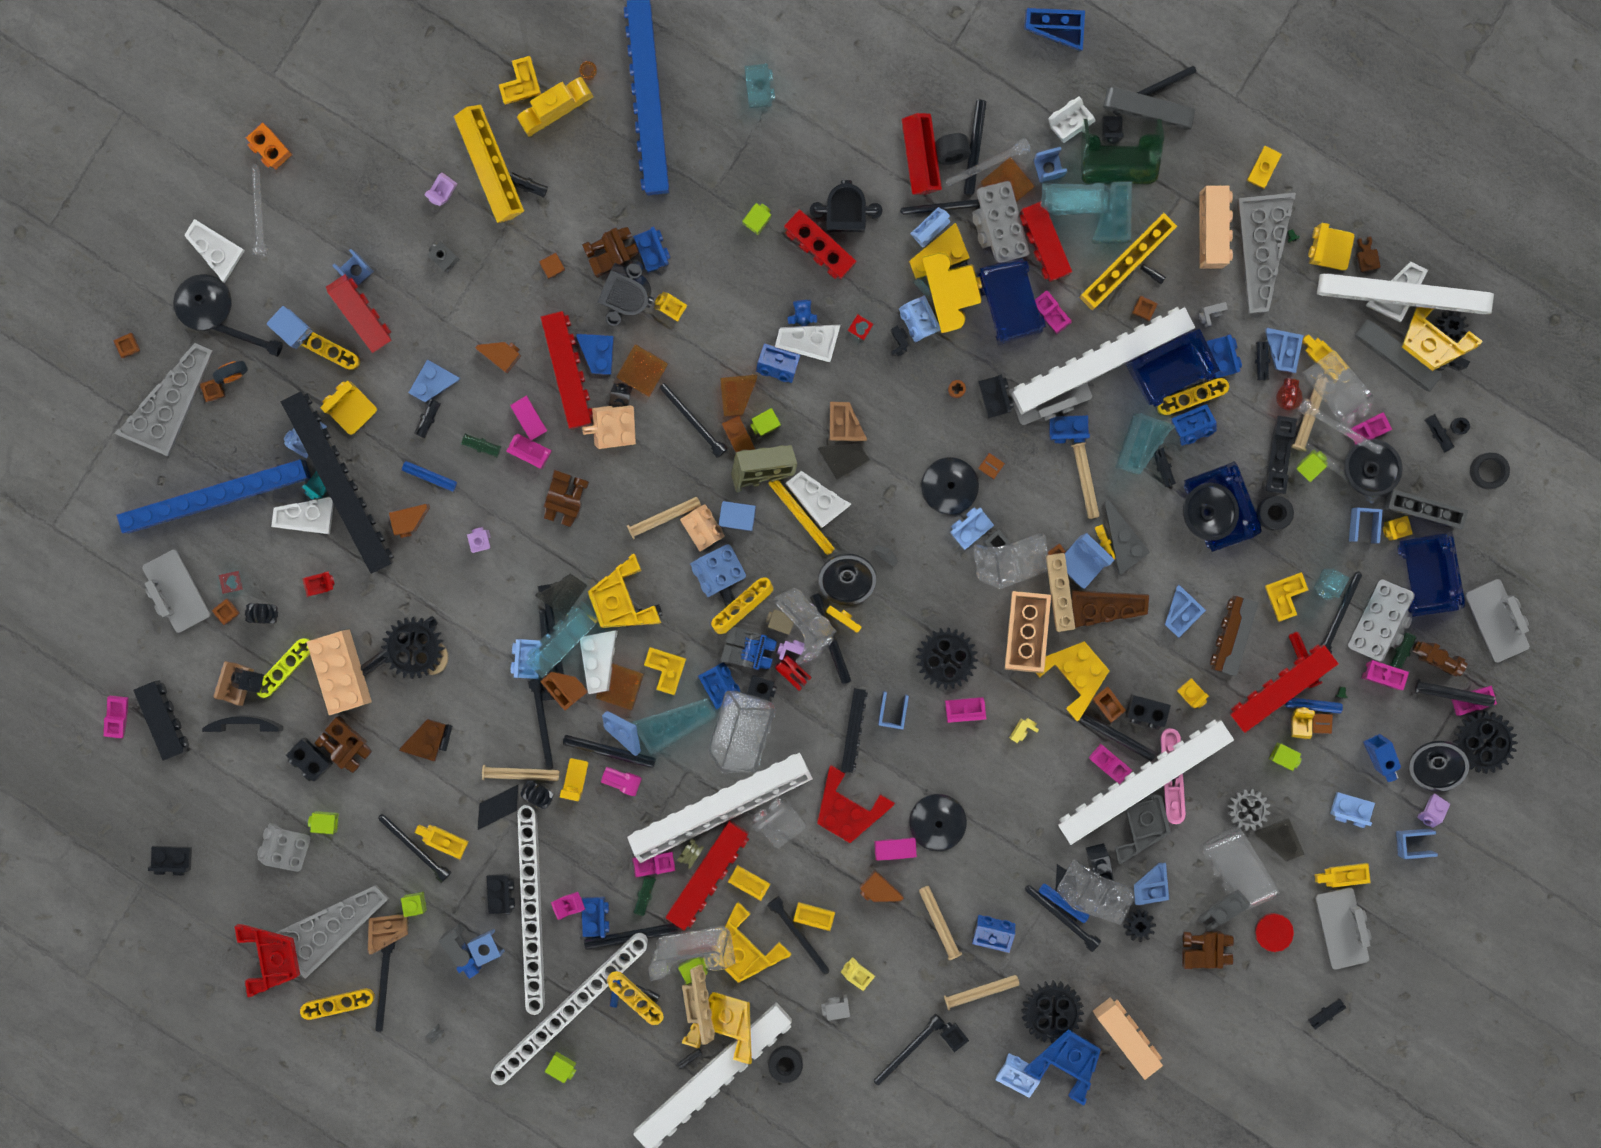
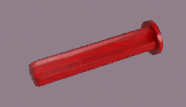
(1300, 650)

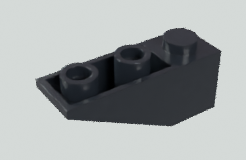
(1099, 861)

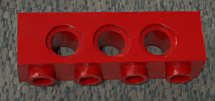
(802, 221)

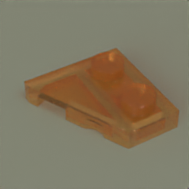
(736, 393)

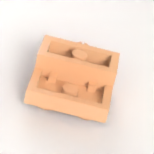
(612, 426)

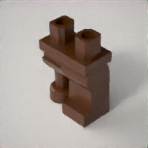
(615, 251)
(559, 501)
(1439, 658)
(349, 744)
(1211, 953)

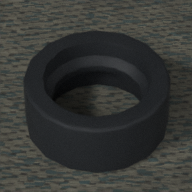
(1474, 470)

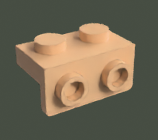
(702, 527)

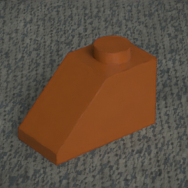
(501, 354)
(408, 520)
(564, 688)
(879, 889)

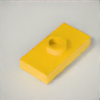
(1264, 167)
(844, 617)
(749, 882)
(814, 916)

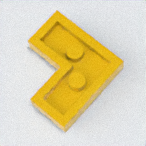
(524, 86)
(1281, 593)
(671, 668)

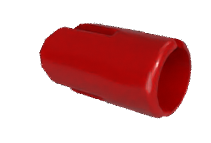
(788, 668)

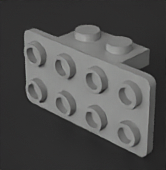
(1000, 223)
(1061, 403)
(174, 591)
(1499, 620)
(1383, 621)
(1343, 928)

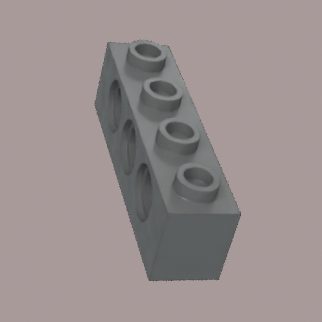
(1425, 509)

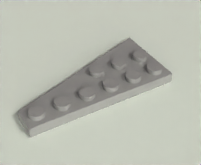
(1263, 237)
(166, 407)
(328, 929)

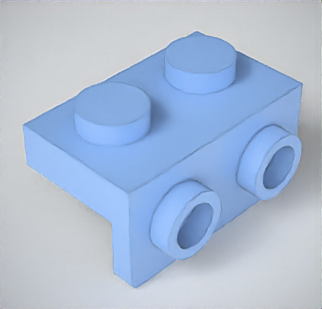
(520, 667)

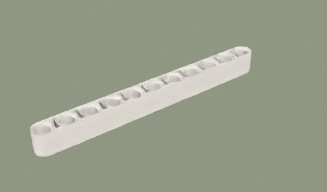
(527, 917)
(564, 1016)

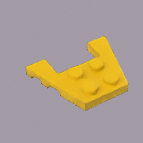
(1431, 344)
(613, 600)
(1082, 670)
(747, 956)
(728, 1018)

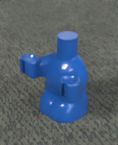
(802, 313)

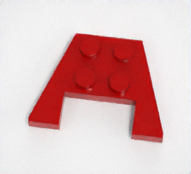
(845, 816)
(276, 958)

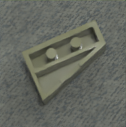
(762, 464)

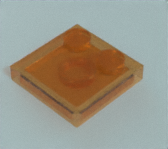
(1010, 172)
(642, 370)
(623, 687)

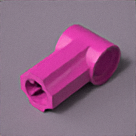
(626, 782)

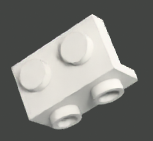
(1069, 119)

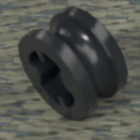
(1463, 421)

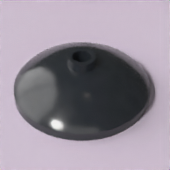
(209, 311)
(1385, 469)
(948, 500)
(1221, 509)
(851, 587)
(1442, 773)
(933, 809)

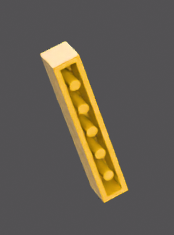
(488, 163)
(1128, 261)

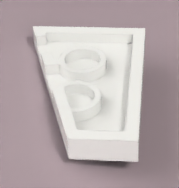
(809, 340)
(816, 499)
(305, 516)
(597, 660)

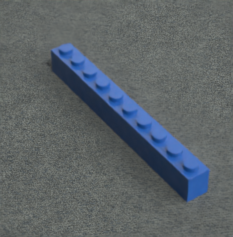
(647, 97)
(213, 496)

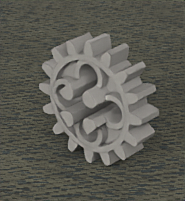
(1247, 820)

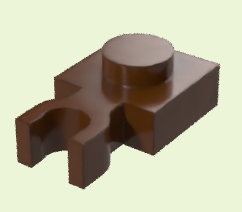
(1368, 258)

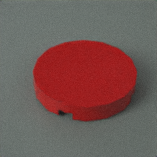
(1274, 932)

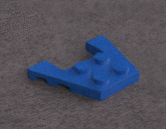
(1074, 1057)

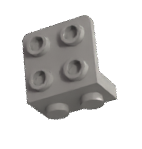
(283, 848)

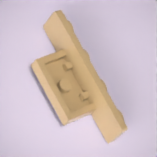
(1060, 592)
(697, 1004)

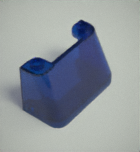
(1011, 300)
(1173, 367)
(1231, 478)
(1433, 574)

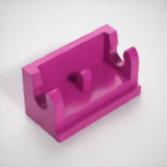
(529, 451)
(1385, 675)
(965, 709)

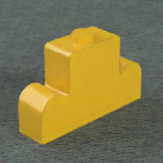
(553, 105)
(951, 289)

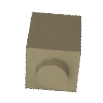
(779, 621)

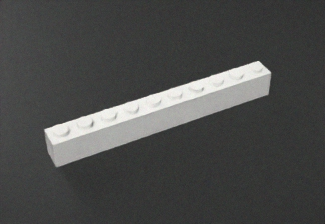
(1103, 360)
(1145, 782)
(719, 807)
(710, 1079)

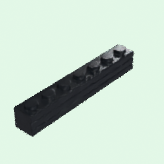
(854, 730)

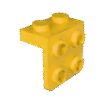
(1331, 247)
(349, 407)

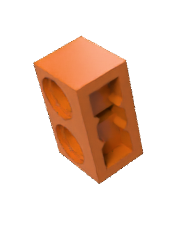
(271, 144)

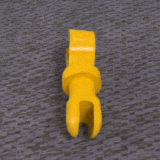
(1105, 543)

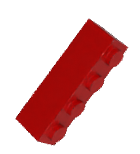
(921, 154)
(1045, 241)
(358, 313)

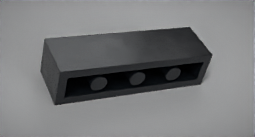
(161, 719)

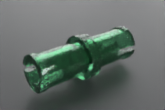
(481, 445)
(1403, 651)
(644, 895)

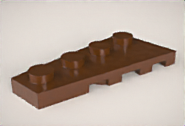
(1099, 607)

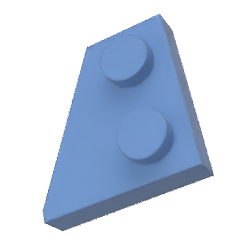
(1284, 349)
(432, 381)
(1183, 612)
(623, 731)
(1152, 886)

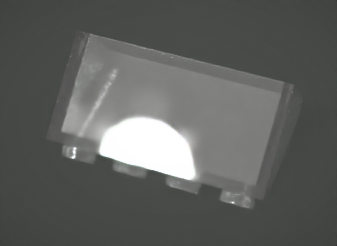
(741, 732)
(1239, 866)

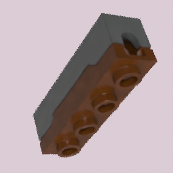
(1234, 635)

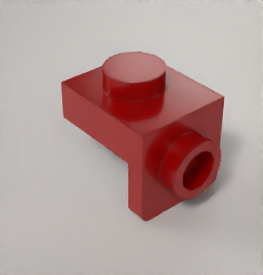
(318, 583)

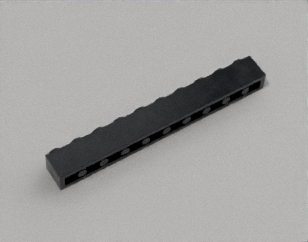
(336, 481)

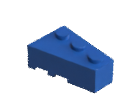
(1057, 25)

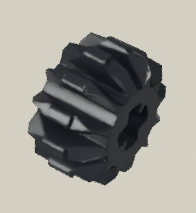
(1447, 319)
(261, 613)
(537, 794)
(1146, 921)

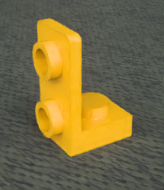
(574, 779)

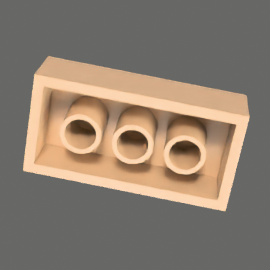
(1215, 227)
(1027, 632)
(339, 672)
(1125, 1034)

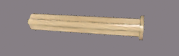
(1307, 423)
(1086, 480)
(664, 516)
(524, 774)
(939, 923)
(981, 991)

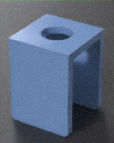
(1052, 157)
(355, 260)
(289, 327)
(737, 516)
(1376, 524)
(892, 725)
(1401, 844)
(486, 939)

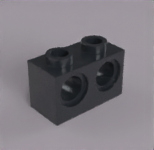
(752, 690)
(1149, 707)
(312, 754)

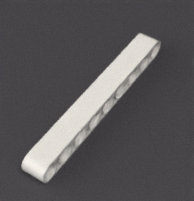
(1405, 294)

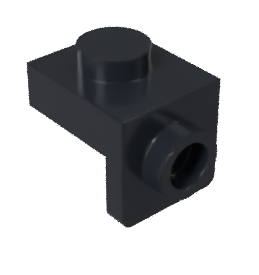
(900, 336)
(620, 395)
(247, 680)
(953, 1036)

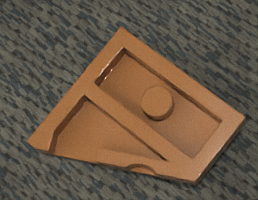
(844, 423)
(386, 931)

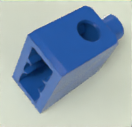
(1383, 756)

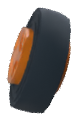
(230, 372)

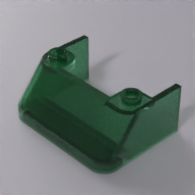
(1121, 163)

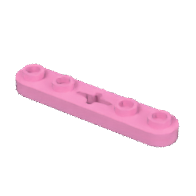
(1173, 795)

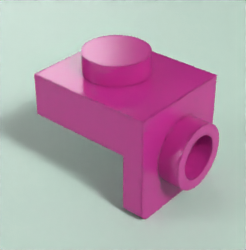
(567, 905)

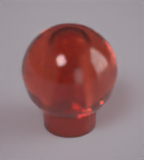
(1289, 395)

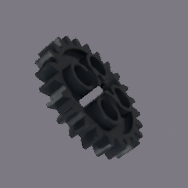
(430, 648)
(937, 673)
(1473, 729)
(1035, 1012)

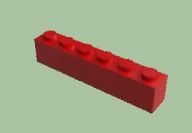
(566, 369)
(1283, 688)
(707, 874)

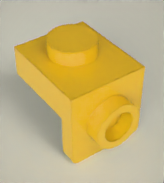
(1302, 723)

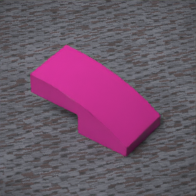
(1052, 313)
(528, 418)
(1373, 427)
(1465, 707)
(116, 716)
(1110, 764)
(895, 849)
(656, 865)

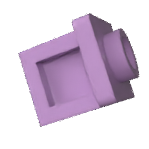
(441, 190)
(479, 540)
(796, 647)
(1434, 811)

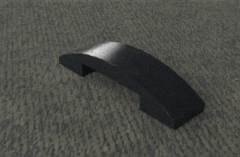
(1280, 454)
(266, 725)

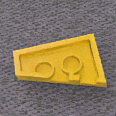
(948, 242)

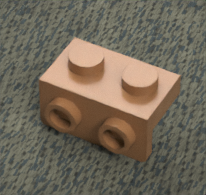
(224, 690)

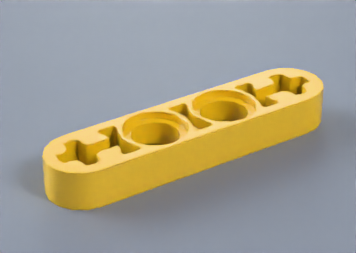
(324, 351)
(1192, 395)
(745, 607)
(637, 996)
(338, 1007)

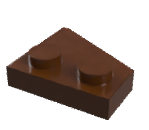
(426, 740)

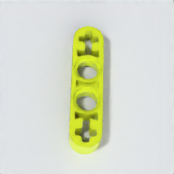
(286, 669)

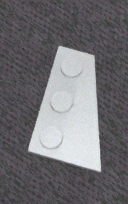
(215, 249)
(1410, 274)

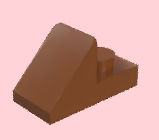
(738, 435)
(1109, 704)

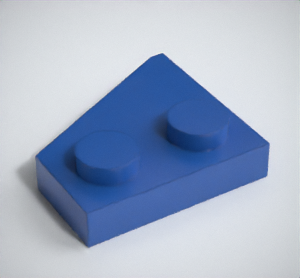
(598, 352)

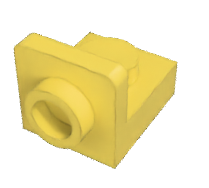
(1020, 732)
(857, 974)

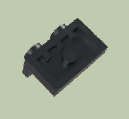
(995, 396)
(170, 859)
(499, 894)

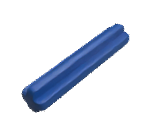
(429, 476)
(1315, 705)
(1054, 896)

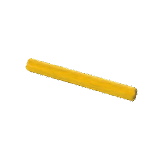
(802, 517)

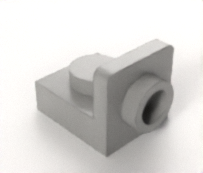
(1214, 311)

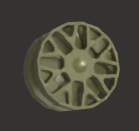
(690, 853)

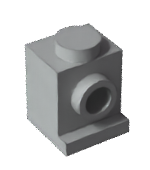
(836, 1008)

